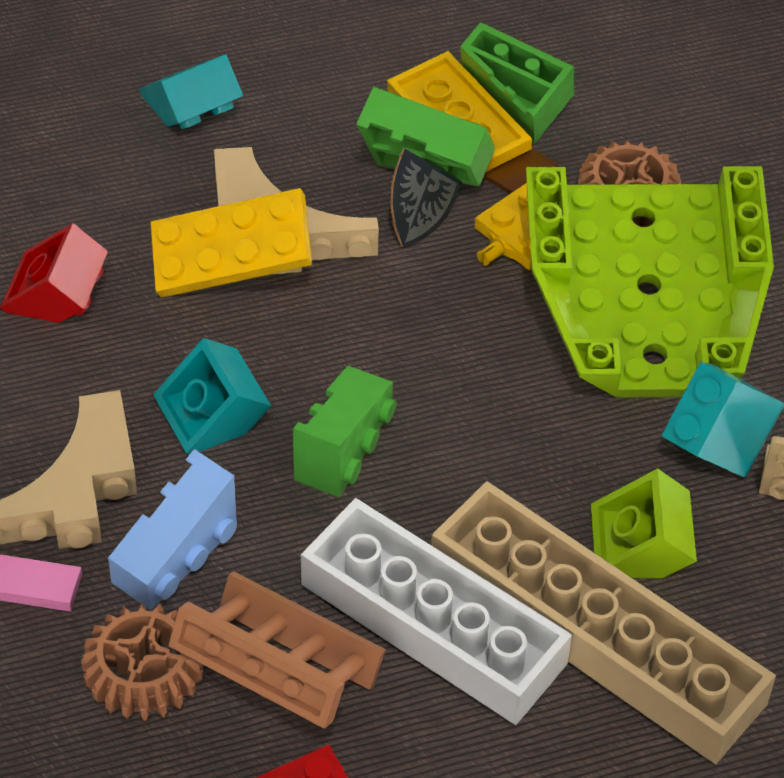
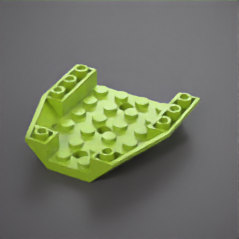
(702, 253)

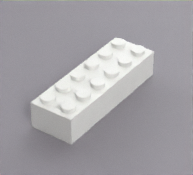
(436, 610)

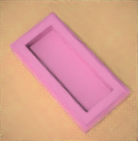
(38, 582)

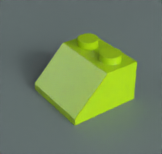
(645, 527)

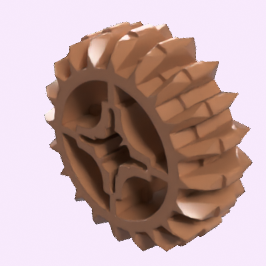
(628, 166)
(153, 678)

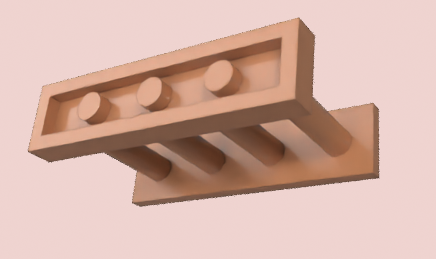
(267, 669)

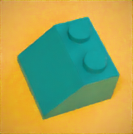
(193, 91)
(211, 397)
(723, 419)

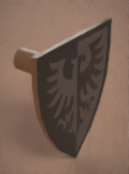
(420, 197)

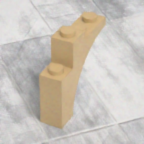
(329, 234)
(90, 469)

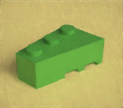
(342, 431)

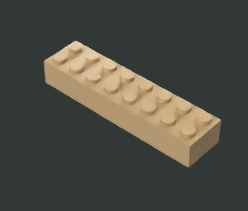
(618, 627)

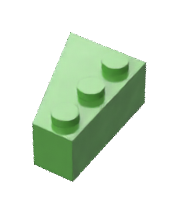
(519, 77)
(441, 139)

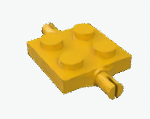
(507, 229)

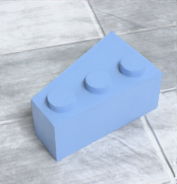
(178, 535)

